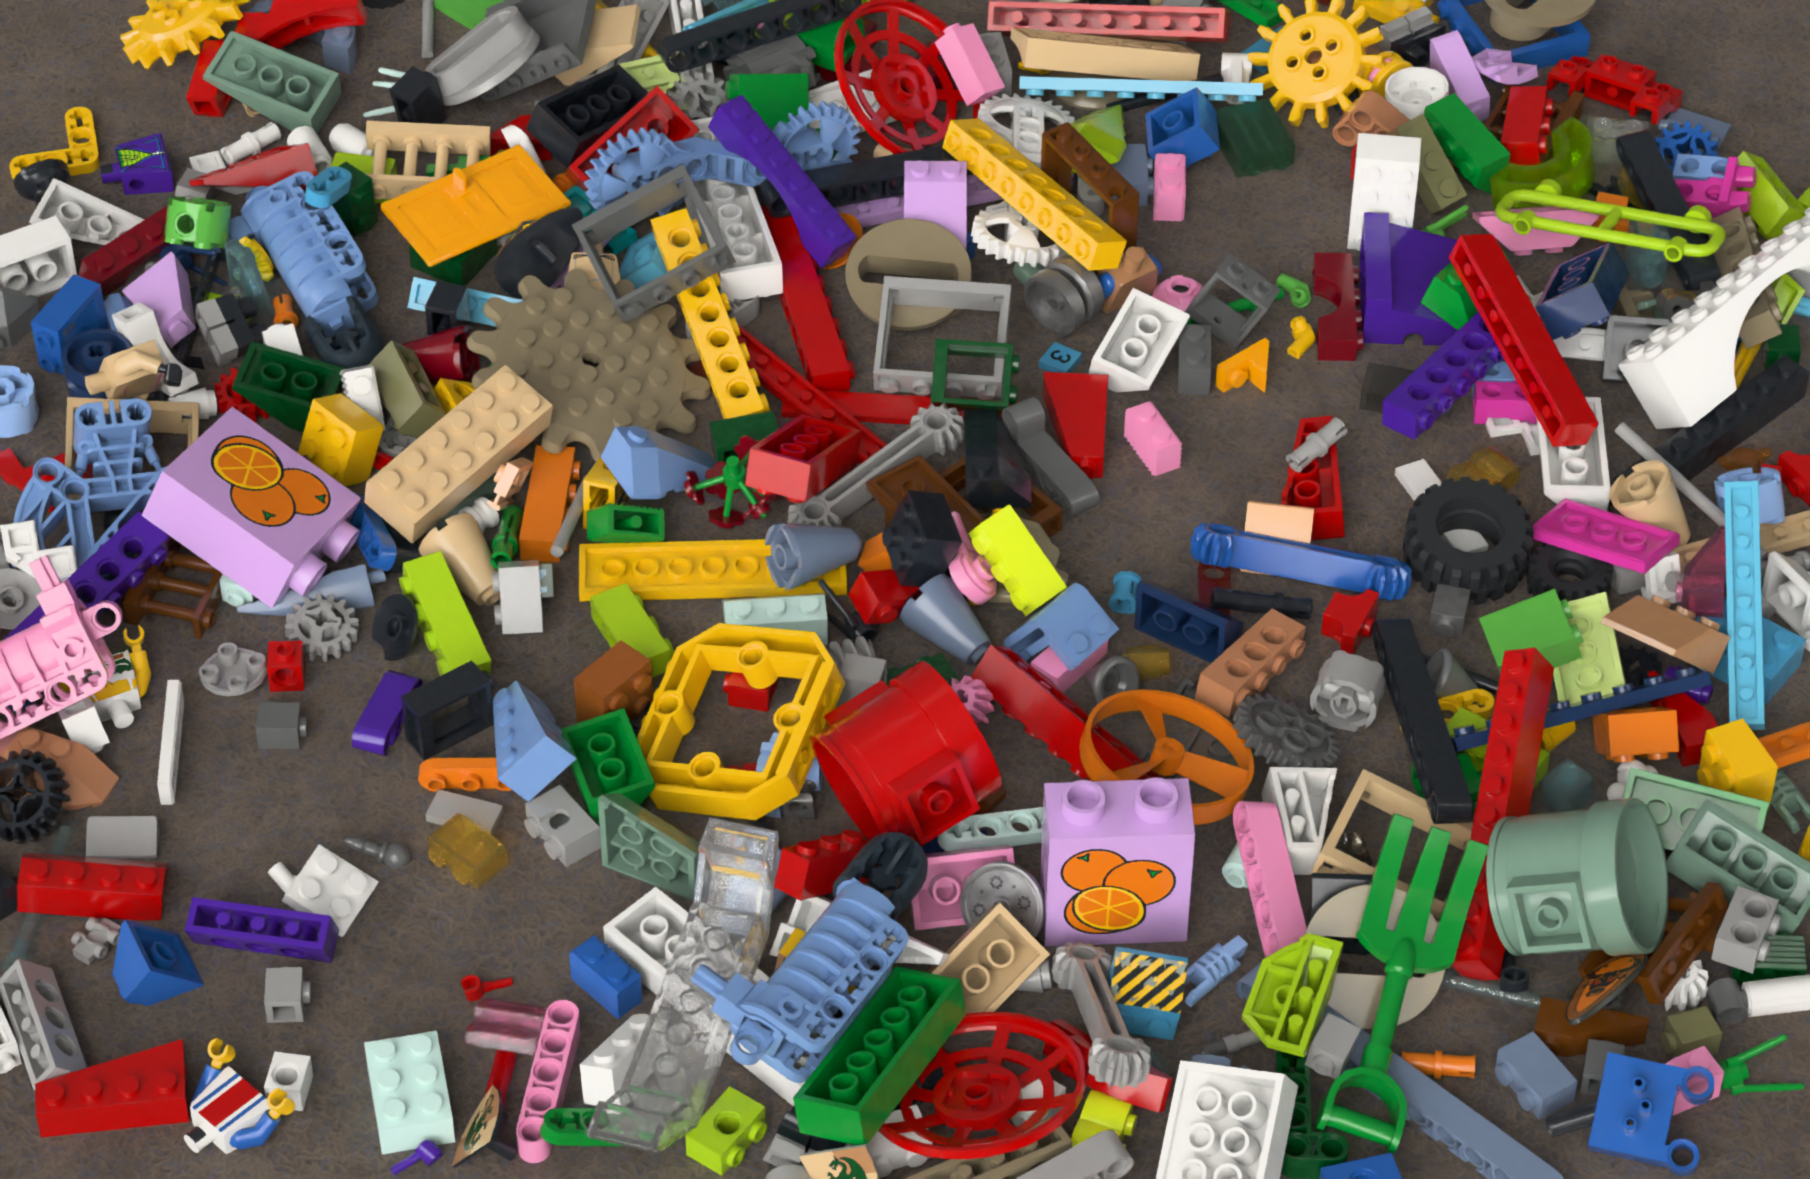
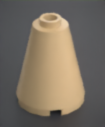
(1651, 498)
(466, 557)

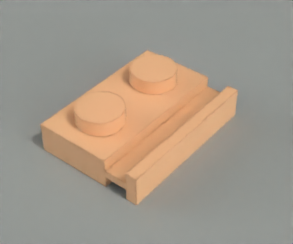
(509, 481)

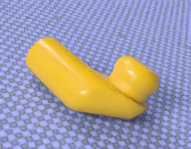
(1303, 337)

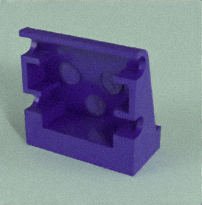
(1394, 277)

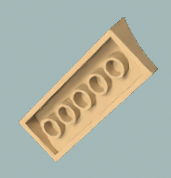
(1105, 55)

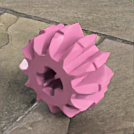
(974, 697)

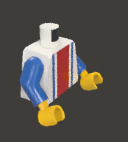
(231, 1109)

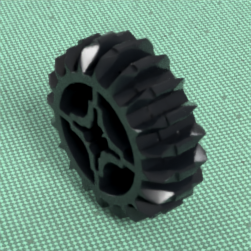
(24, 822)

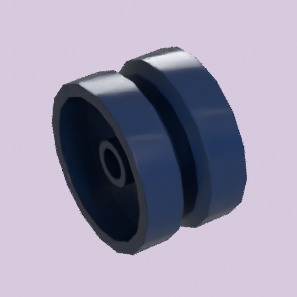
(84, 356)

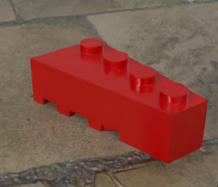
(1317, 485)
(117, 1094)

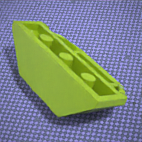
(1293, 993)

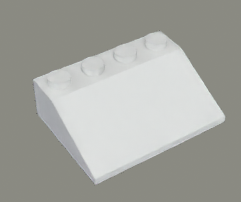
(1227, 1123)

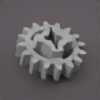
(689, 92)
(322, 627)

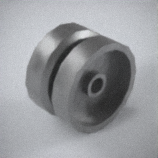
(1063, 295)

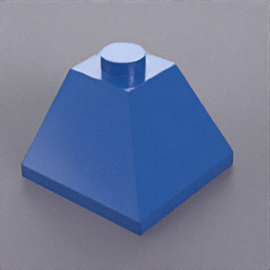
(152, 965)

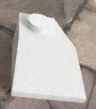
(1788, 590)

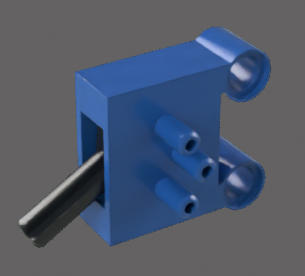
(1636, 1112)

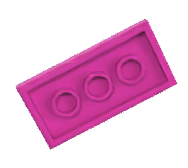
(1605, 536)

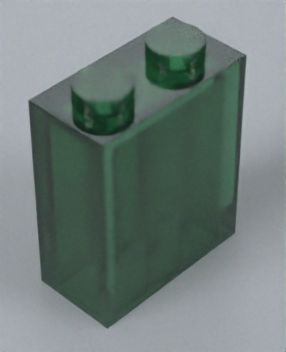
(1254, 138)

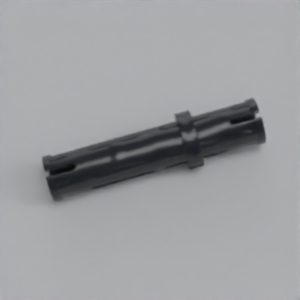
(1260, 603)

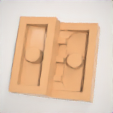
(1279, 521)

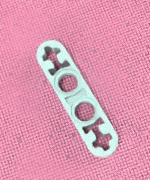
(1001, 823)

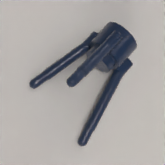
(182, 254)

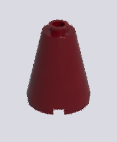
(446, 355)

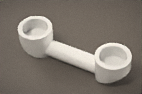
(515, 136)

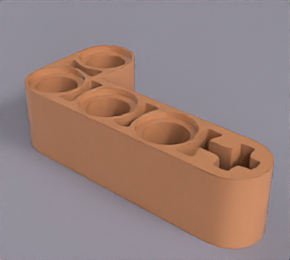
(1368, 115)

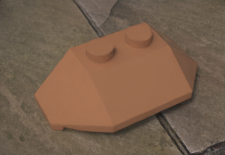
(87, 775)

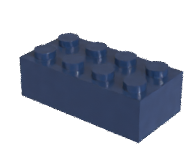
(1582, 291)

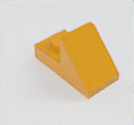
(1245, 365)

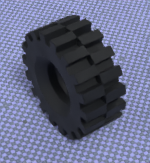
(1552, 561)

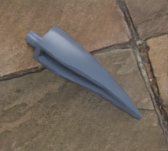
(346, 584)

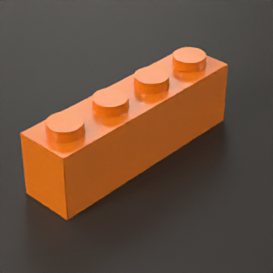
(547, 502)

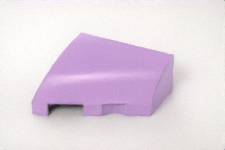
(1499, 67)

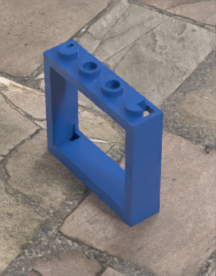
(1572, 41)

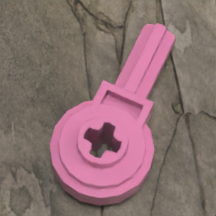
(971, 570)

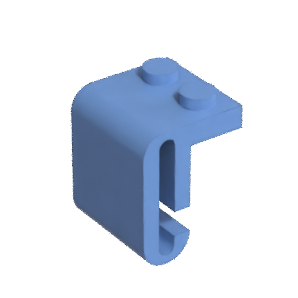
(1067, 623)

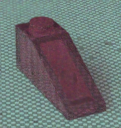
(1705, 578)

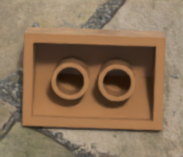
(1670, 630)

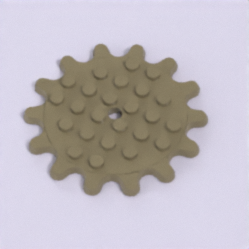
(638, 370)

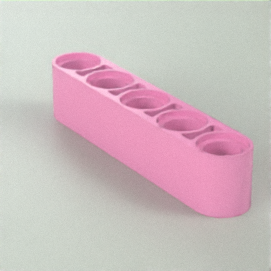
(1268, 874)
(548, 1077)

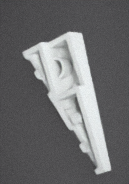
(808, 911)

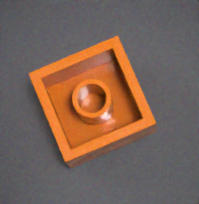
(1636, 731)

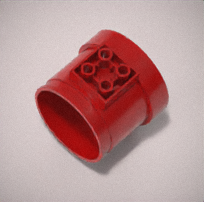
(906, 757)

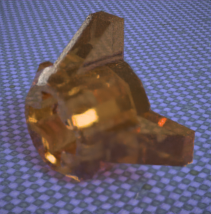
(1744, 458)

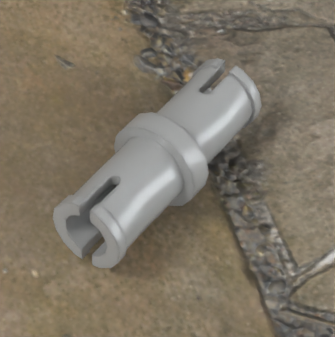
(1316, 444)

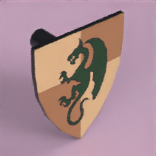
(485, 1130)

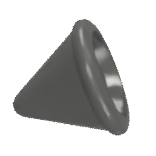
(1448, 675)
(1112, 677)

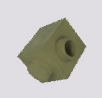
(1691, 1030)

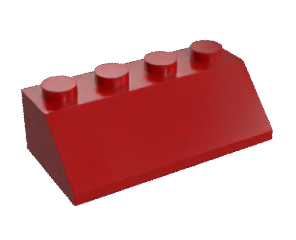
(654, 112)
(91, 887)

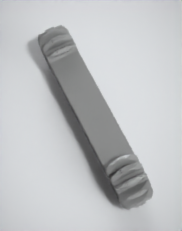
(930, 432)
(1113, 1053)

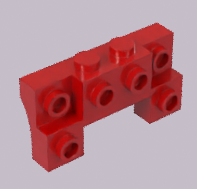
(1617, 84)

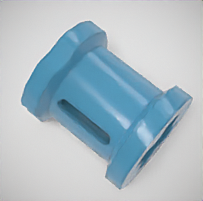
(1124, 592)

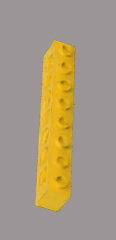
(1034, 194)
(679, 230)

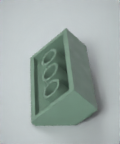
(1734, 854)

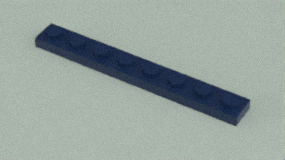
(1594, 703)

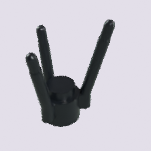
(854, 624)

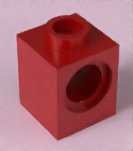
(286, 666)

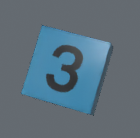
(1060, 359)

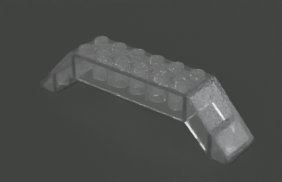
(682, 1034)

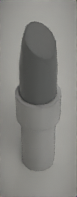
(1230, 1044)

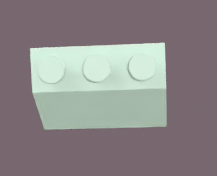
(788, 612)

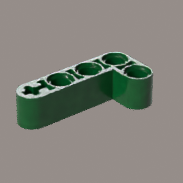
(1305, 1149)

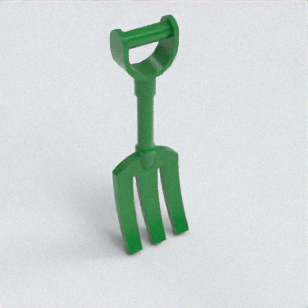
(1403, 954)

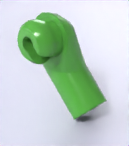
(1298, 290)

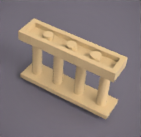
(416, 138)

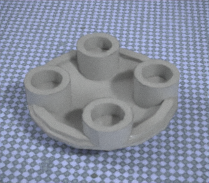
(233, 670)

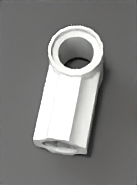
(1236, 69)

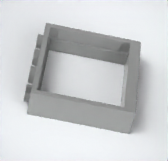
(942, 295)

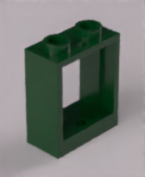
(948, 347)

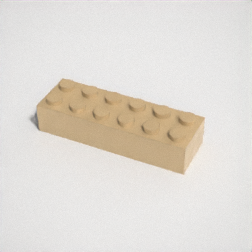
(458, 454)

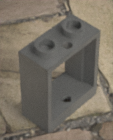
(1232, 326)

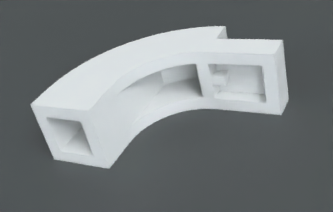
(140, 326)

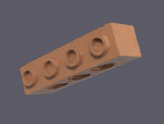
(1251, 662)

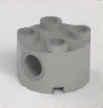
(1348, 691)

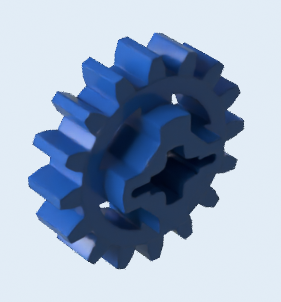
(1685, 140)

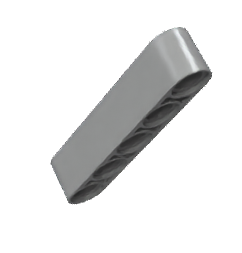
(1095, 1158)

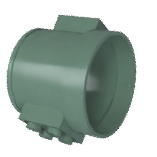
(1579, 880)

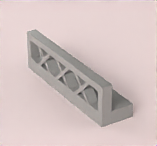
(649, 18)

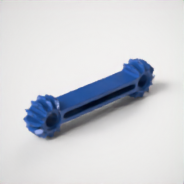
(1301, 561)

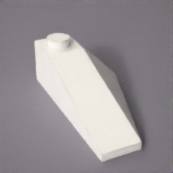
(83, 214)

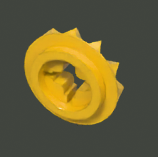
(263, 261)

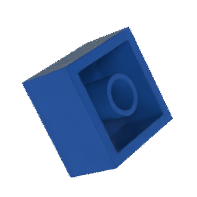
(1183, 127)

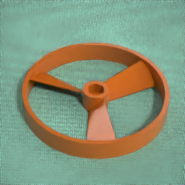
(1170, 755)

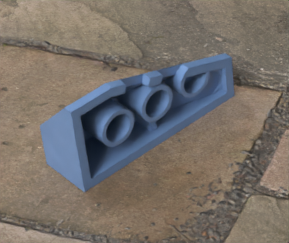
(652, 463)

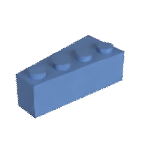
(527, 741)

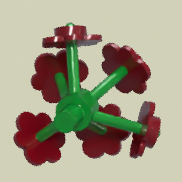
(725, 481)

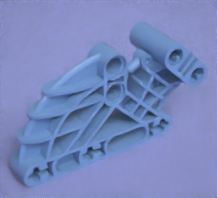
(116, 450)

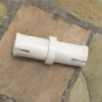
(250, 143)

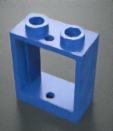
(76, 301)

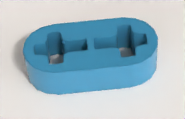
(328, 187)

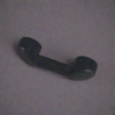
(1512, 977)

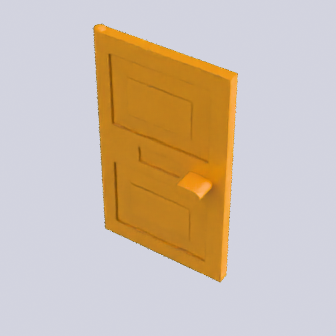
(474, 205)

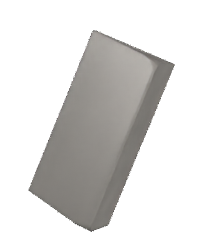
(122, 837)

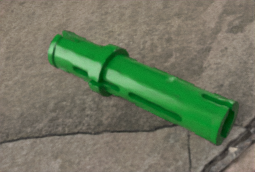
(509, 548)

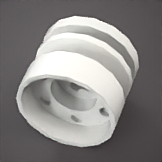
(1415, 89)

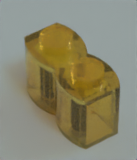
(1489, 465)
(467, 851)

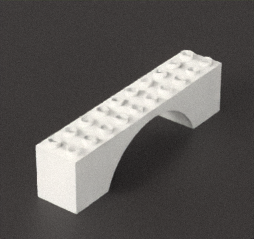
(1691, 360)

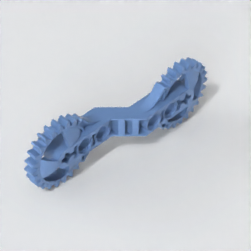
(710, 159)

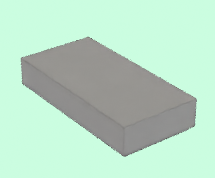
(448, 804)

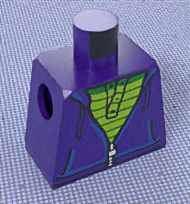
(140, 166)

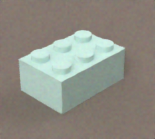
(409, 1091)

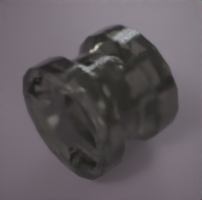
(1355, 846)

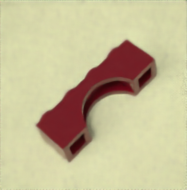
(121, 256)
(1337, 332)

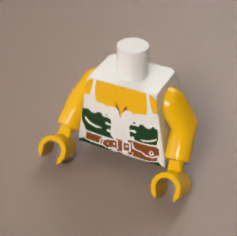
(126, 686)

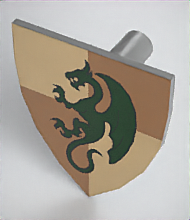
(841, 1163)

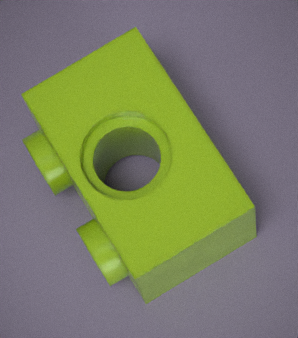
(729, 1114)

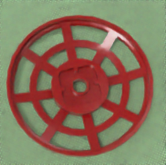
(894, 71)
(957, 1091)

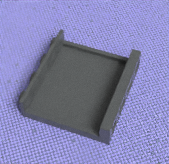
(562, 43)

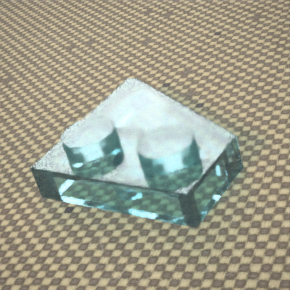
(245, 275)

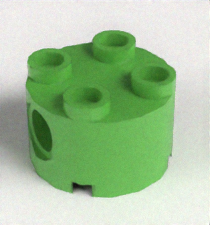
(197, 222)

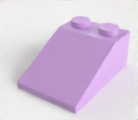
(937, 194)

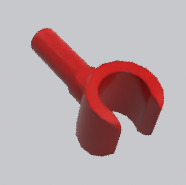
(480, 988)

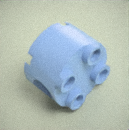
(17, 402)
(1770, 492)

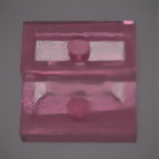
(506, 1026)

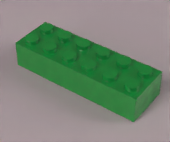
(879, 1056)

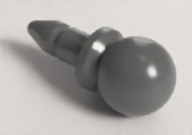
(393, 855)

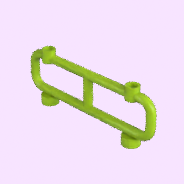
(1549, 194)

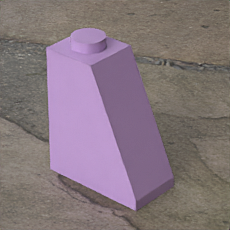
(1454, 61)
(168, 293)

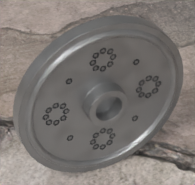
(1007, 885)

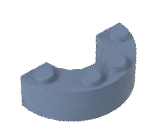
(338, 43)

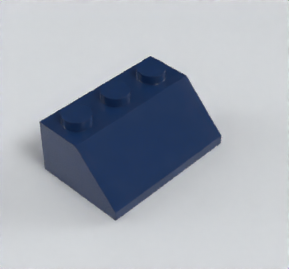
(1184, 622)

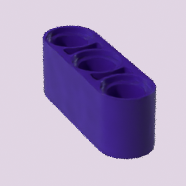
(384, 713)

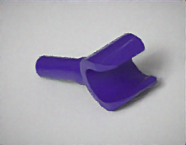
(426, 1150)

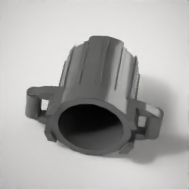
(778, 57)

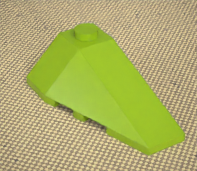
(1104, 132)

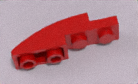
(1148, 1095)

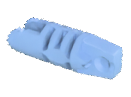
(1214, 968)

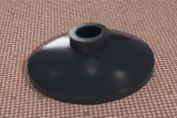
(395, 626)

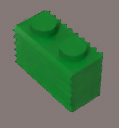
(625, 524)

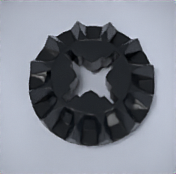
(1647, 661)

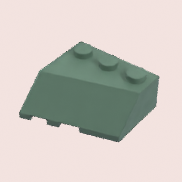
(646, 846)

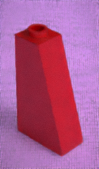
(1078, 416)

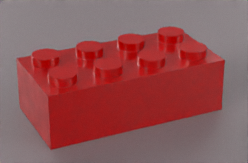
(802, 458)

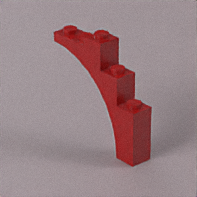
(281, 26)

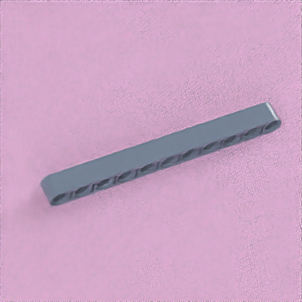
(1445, 1116)

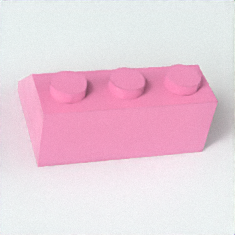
(947, 872)

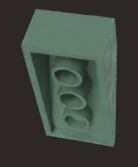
(274, 82)

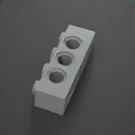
(40, 1021)

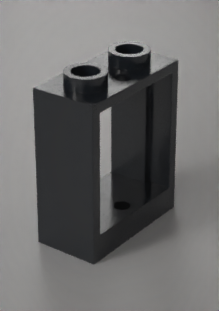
(419, 704)

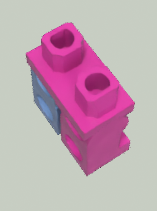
(1714, 182)
(1500, 397)

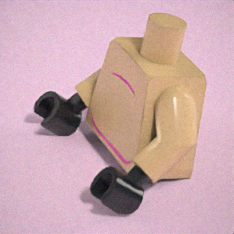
(134, 374)

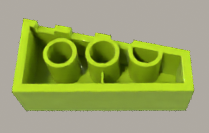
(443, 614)

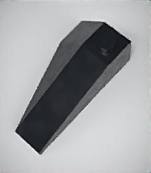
(992, 464)

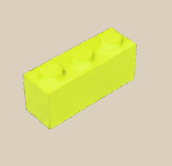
(1016, 560)

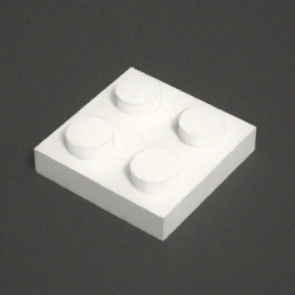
(330, 888)

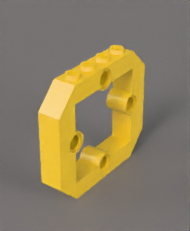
(762, 657)

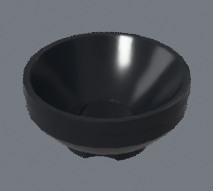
(35, 179)

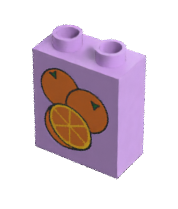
(254, 509)
(1117, 861)

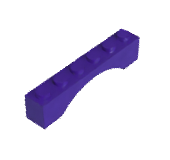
(818, 223)

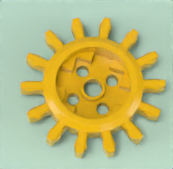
(176, 28)
(1341, 66)

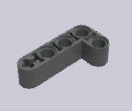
(1046, 460)

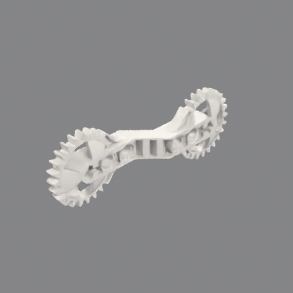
(1025, 135)

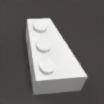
(1303, 808)

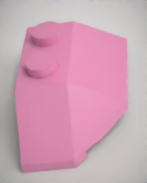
(1535, 239)

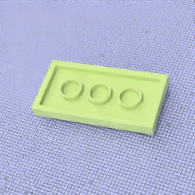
(1601, 659)

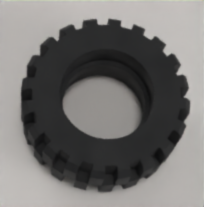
(1471, 507)

